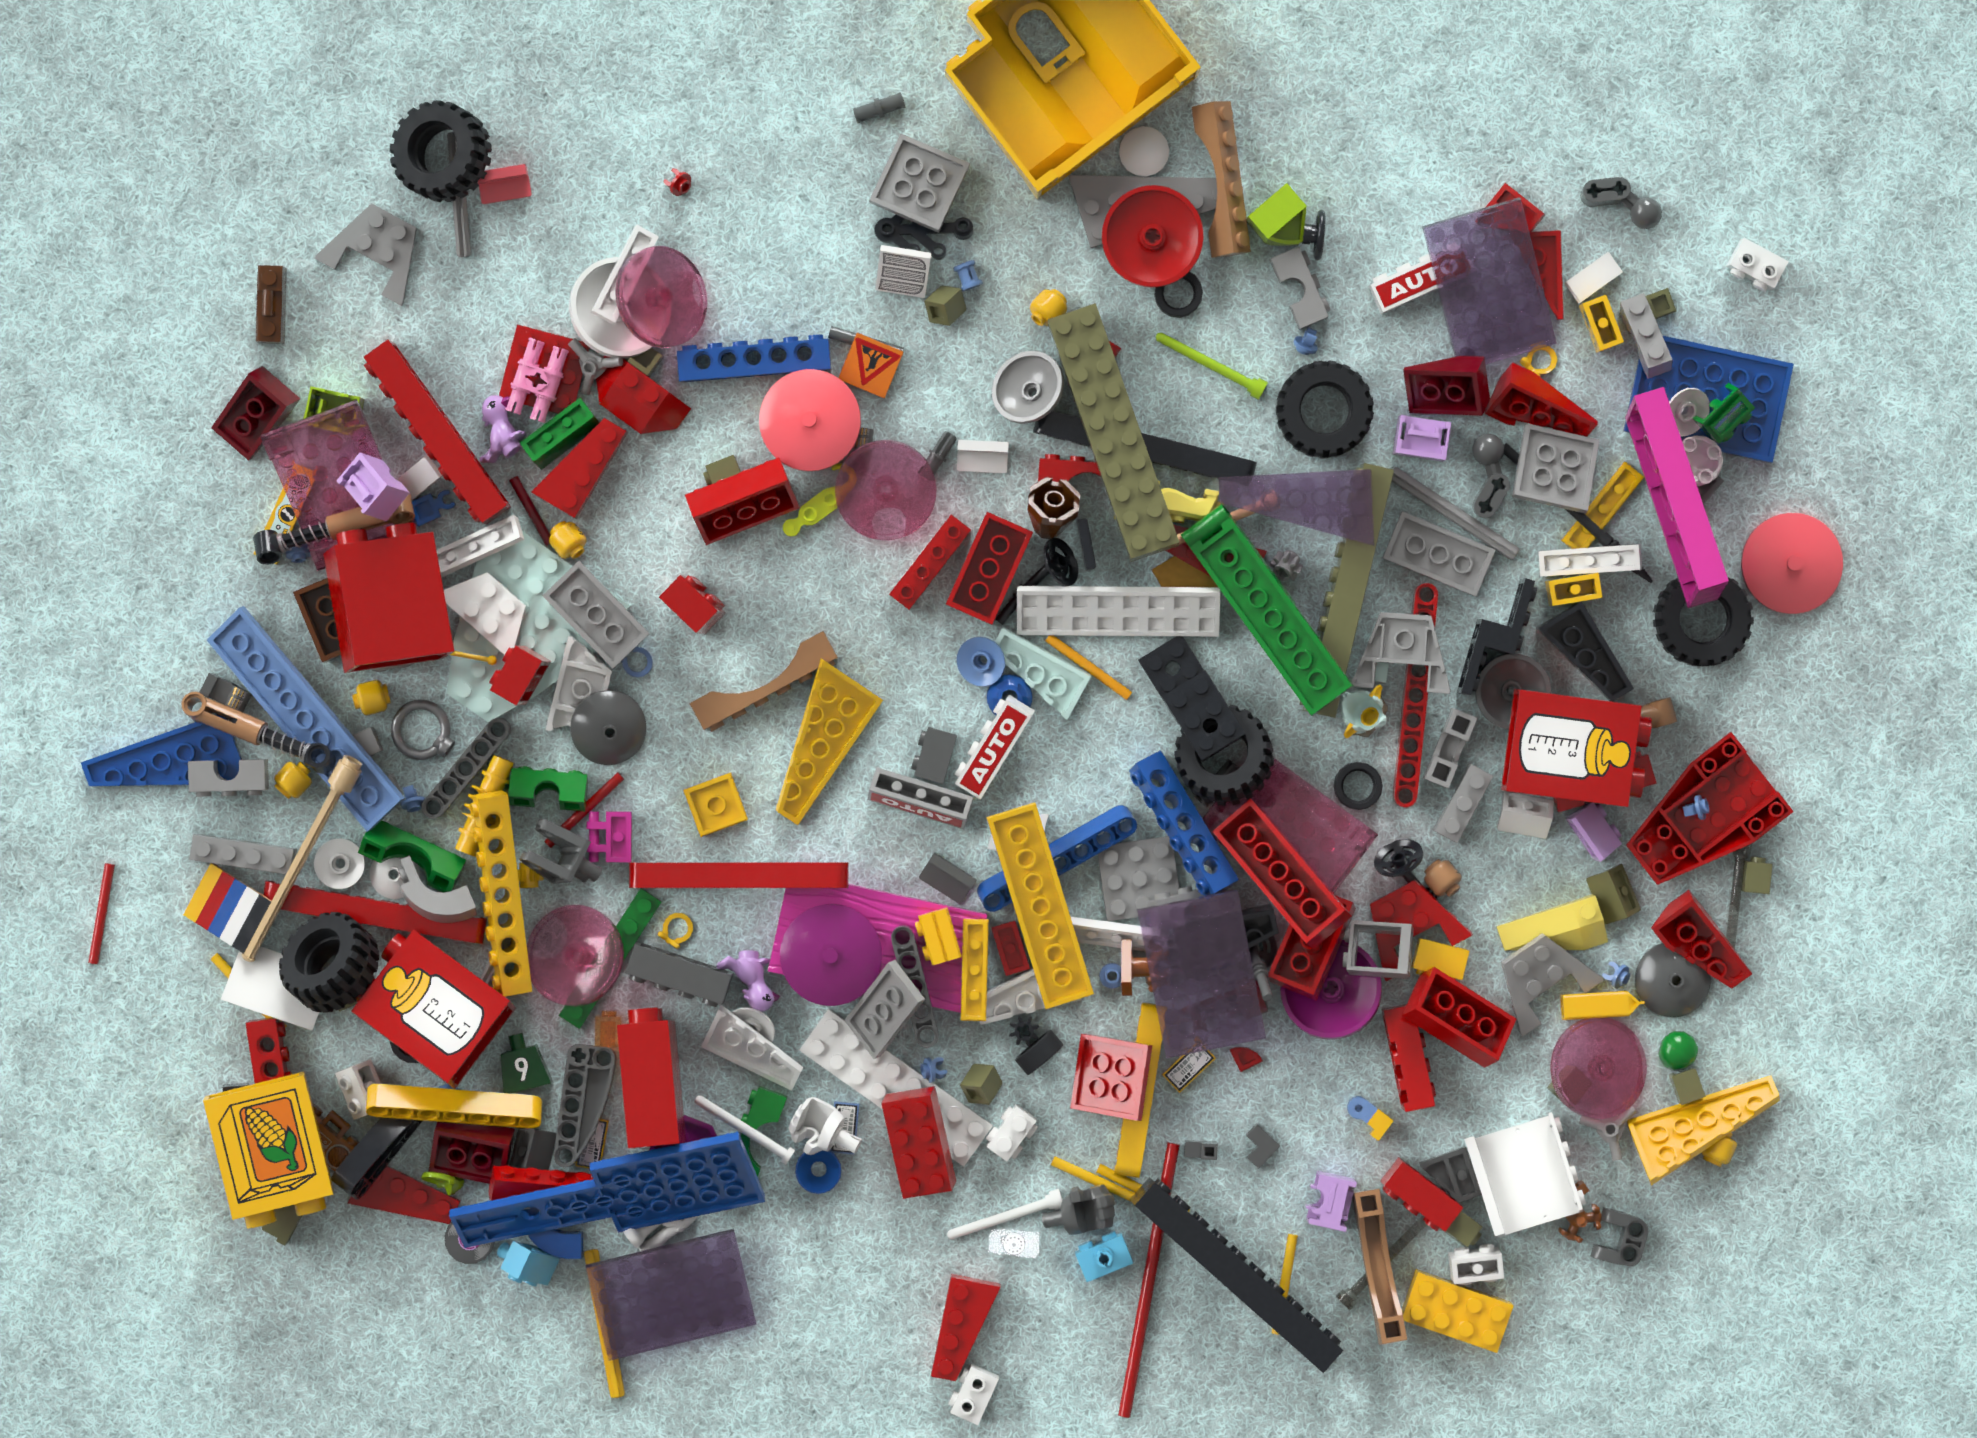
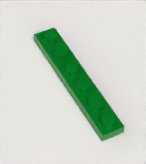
(630, 928)

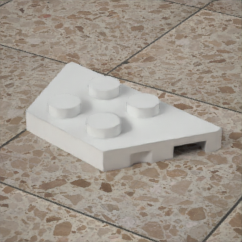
(488, 609)
(578, 678)

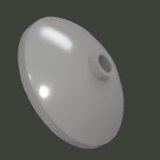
(1019, 379)

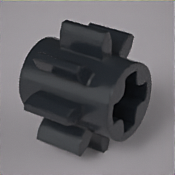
(1026, 1037)

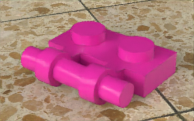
(618, 836)

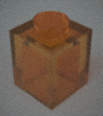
(606, 1028)

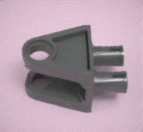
(572, 860)

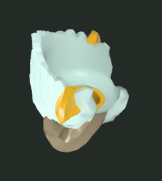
(1363, 711)

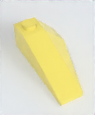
(1570, 925)

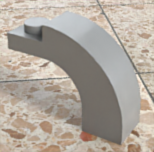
(435, 906)

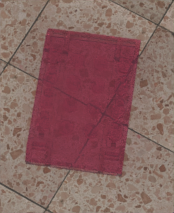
(312, 458)
(1312, 823)

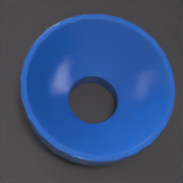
(1009, 682)
(814, 1183)

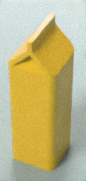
(1598, 1005)

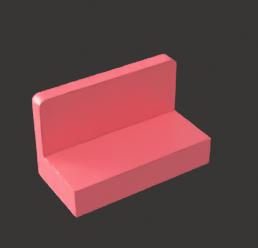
(505, 184)

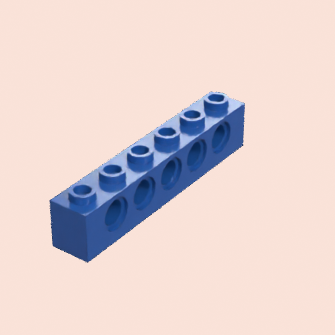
(688, 357)
(1183, 811)

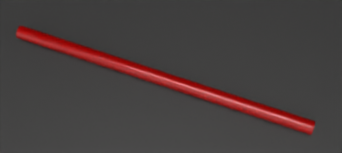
(1146, 1293)

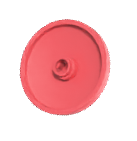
(810, 420)
(1792, 563)

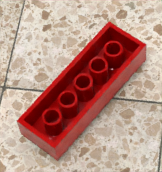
(692, 604)
(1282, 873)

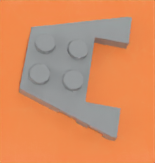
(383, 240)
(1403, 641)
(1537, 969)

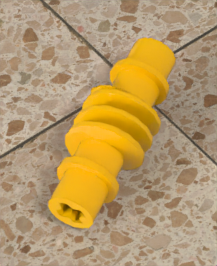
(494, 780)

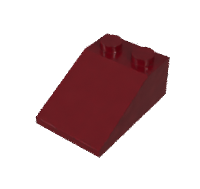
(1448, 386)
(255, 409)

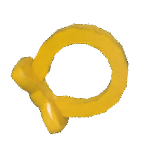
(1526, 361)
(664, 933)

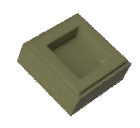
(1661, 303)

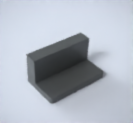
(947, 878)
(533, 1149)

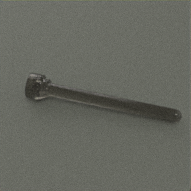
(1740, 856)
(1350, 1295)

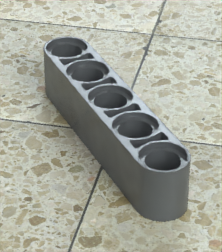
(455, 774)
(917, 973)

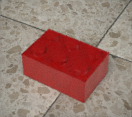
(1420, 1195)

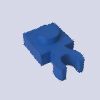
(427, 508)

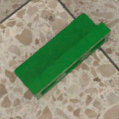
(560, 434)

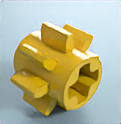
(528, 877)

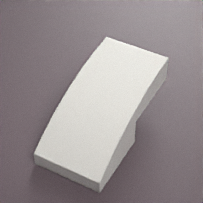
(1593, 277)
(420, 477)

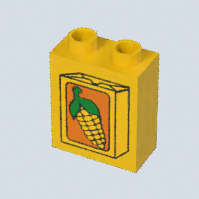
(269, 1149)

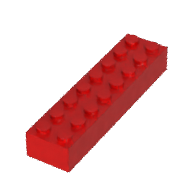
(437, 432)

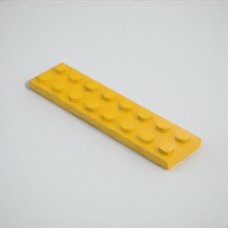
(1040, 905)

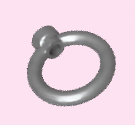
(441, 745)

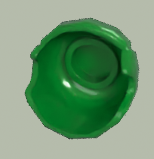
(1678, 1051)

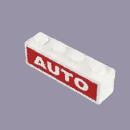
(1404, 286)
(994, 747)

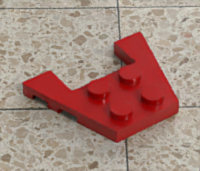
(1417, 907)

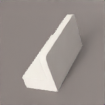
(982, 456)
(1526, 815)

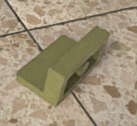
(1614, 894)
(285, 1225)

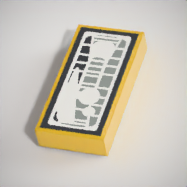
(1187, 1068)
(595, 1148)

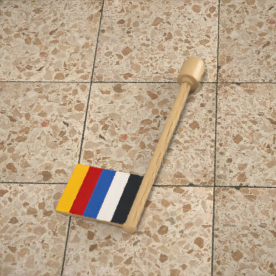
(240, 912)

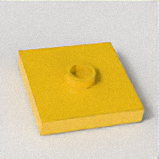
(715, 804)

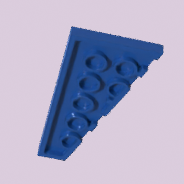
(165, 758)

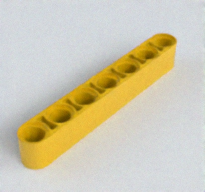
(454, 1106)
(1134, 1132)

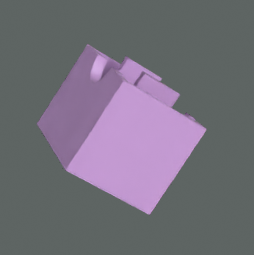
(1422, 438)
(373, 486)
(1334, 1202)

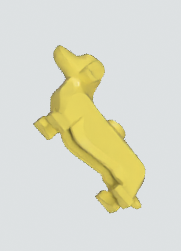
(1186, 507)

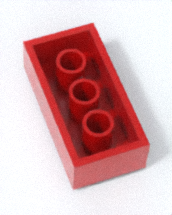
(742, 501)
(989, 568)
(519, 674)
(1304, 968)
(1459, 1017)
(918, 1142)

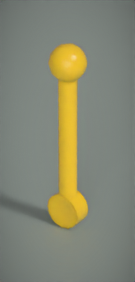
(492, 660)

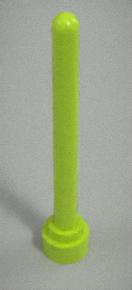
(1253, 386)

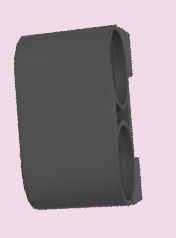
(1626, 1240)

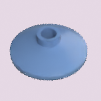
(970, 664)

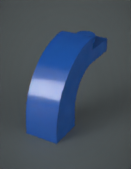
(558, 1242)

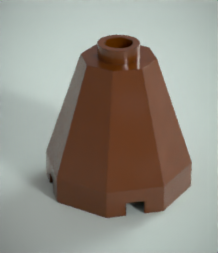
(1052, 506)

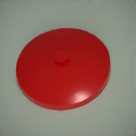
(1152, 236)

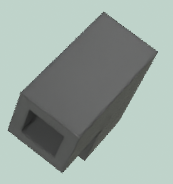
(1265, 1146)
(1201, 1149)

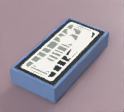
(850, 1112)

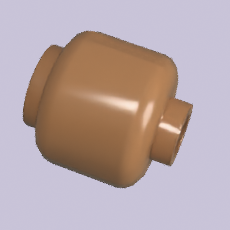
(1442, 878)

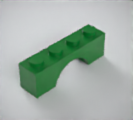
(389, 842)
(765, 1108)

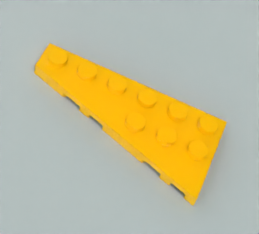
(830, 726)
(1681, 1132)

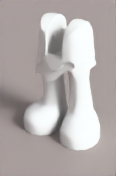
(637, 1236)

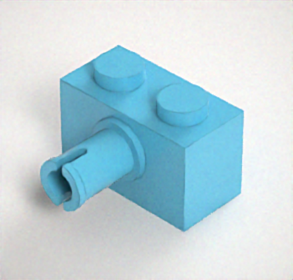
(1103, 1256)
(527, 1263)

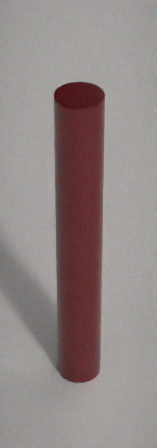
(530, 509)

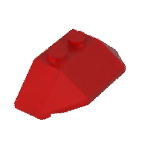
(639, 400)

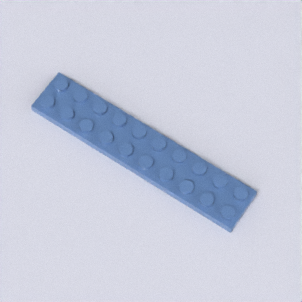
(301, 711)

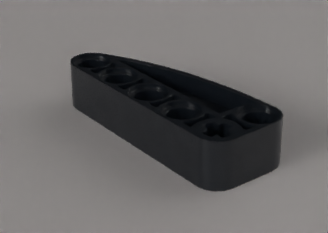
(373, 1155)

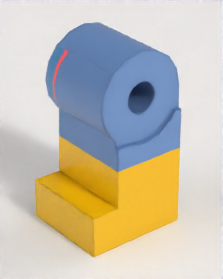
(1362, 1109)

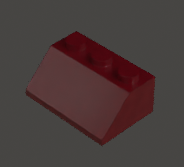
(470, 1150)

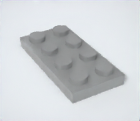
(1438, 554)
(596, 614)
(884, 1009)

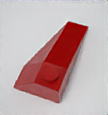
(1530, 399)
(1695, 936)

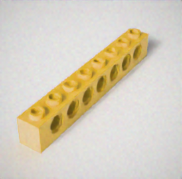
(519, 979)

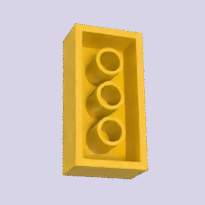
(1456, 1310)

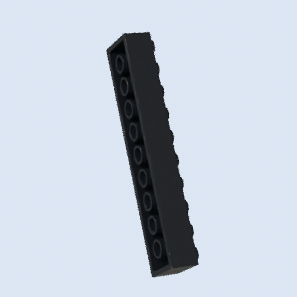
(1232, 1271)

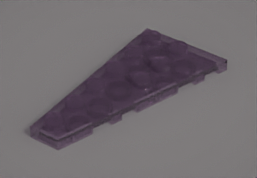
(1321, 501)

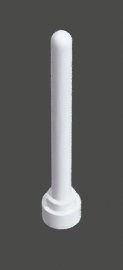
(1052, 1201)

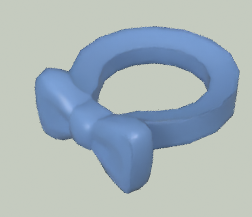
(641, 673)

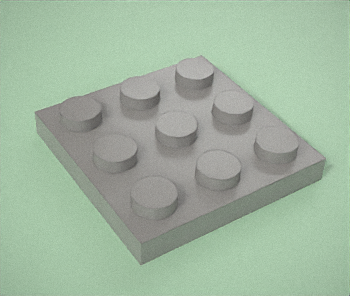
(919, 183)
(1555, 468)
(1134, 874)

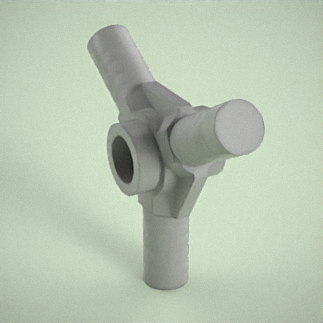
(592, 364)
(1610, 1129)

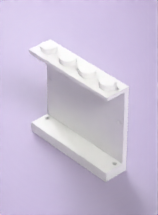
(1525, 1175)

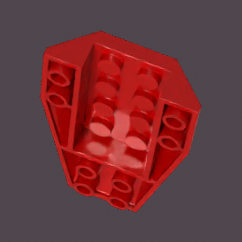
(1740, 812)

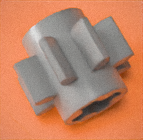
(1286, 565)

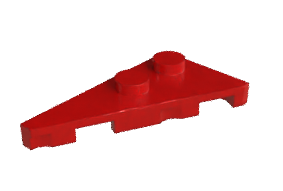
(1548, 254)

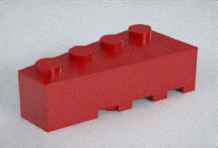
(580, 471)
(1408, 1060)
(963, 1316)

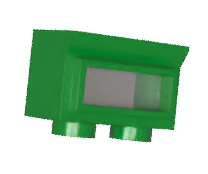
(1726, 415)

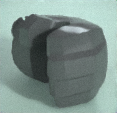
(1083, 1211)

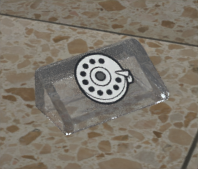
(1014, 1242)

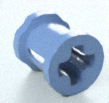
(967, 275)

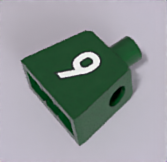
(523, 1066)

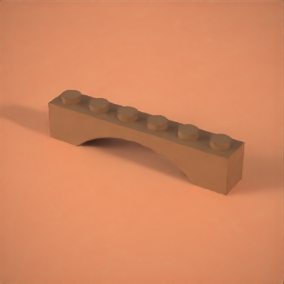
(1229, 227)
(718, 706)
(1377, 1265)

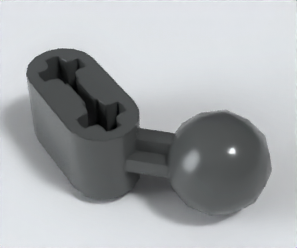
(1643, 211)
(1488, 451)

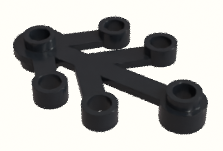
(919, 233)

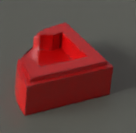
(1245, 1057)

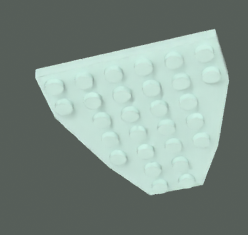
(528, 573)

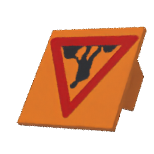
(870, 365)

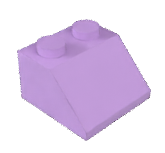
(1594, 831)

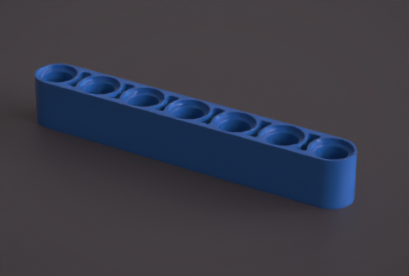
(1066, 849)

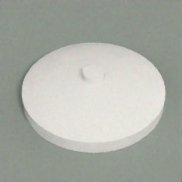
(595, 332)

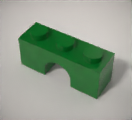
(528, 783)

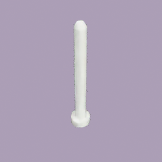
(745, 1129)

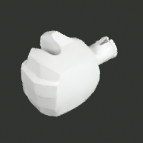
(822, 1126)

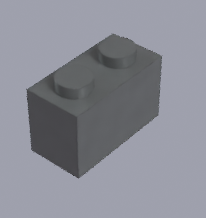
(935, 754)

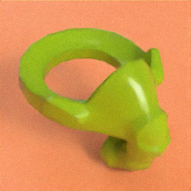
(442, 1180)

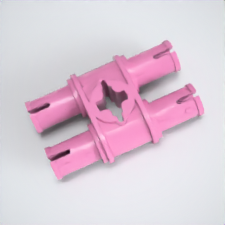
(529, 368)

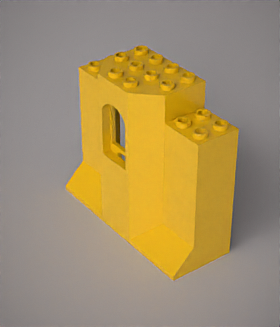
(1057, 119)

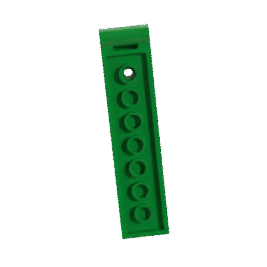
(1267, 609)

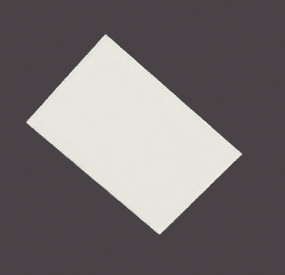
(259, 988)

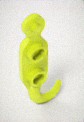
(813, 510)

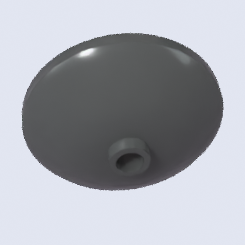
(1501, 673)
(605, 711)
(1655, 983)

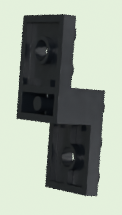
(1497, 636)
(1191, 697)

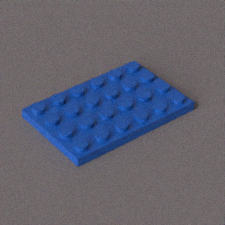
(1710, 369)

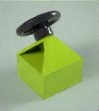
(1282, 222)

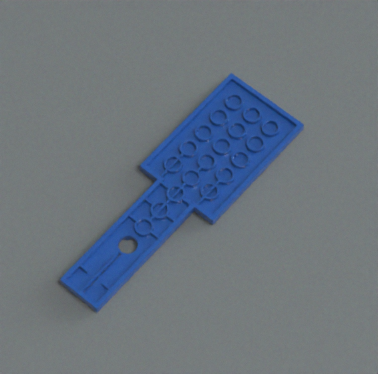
(630, 1189)

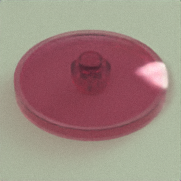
(661, 297)
(885, 490)
(574, 955)
(1598, 1068)

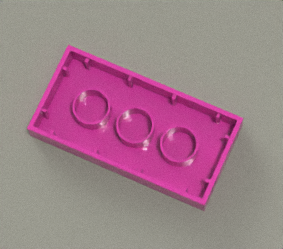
(1676, 498)
(885, 913)

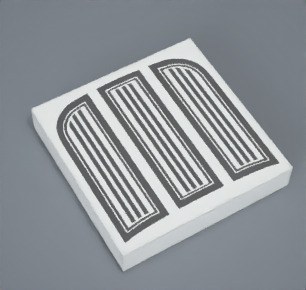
(903, 271)

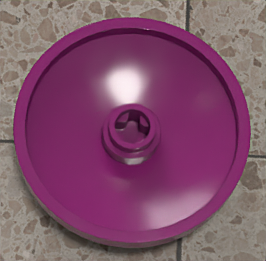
(830, 954)
(1343, 1004)

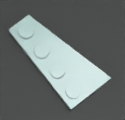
(1046, 673)

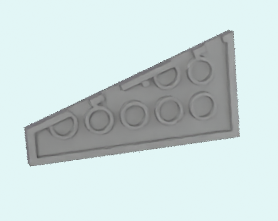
(1098, 193)

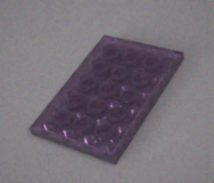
(1489, 282)
(1201, 973)
(670, 1294)

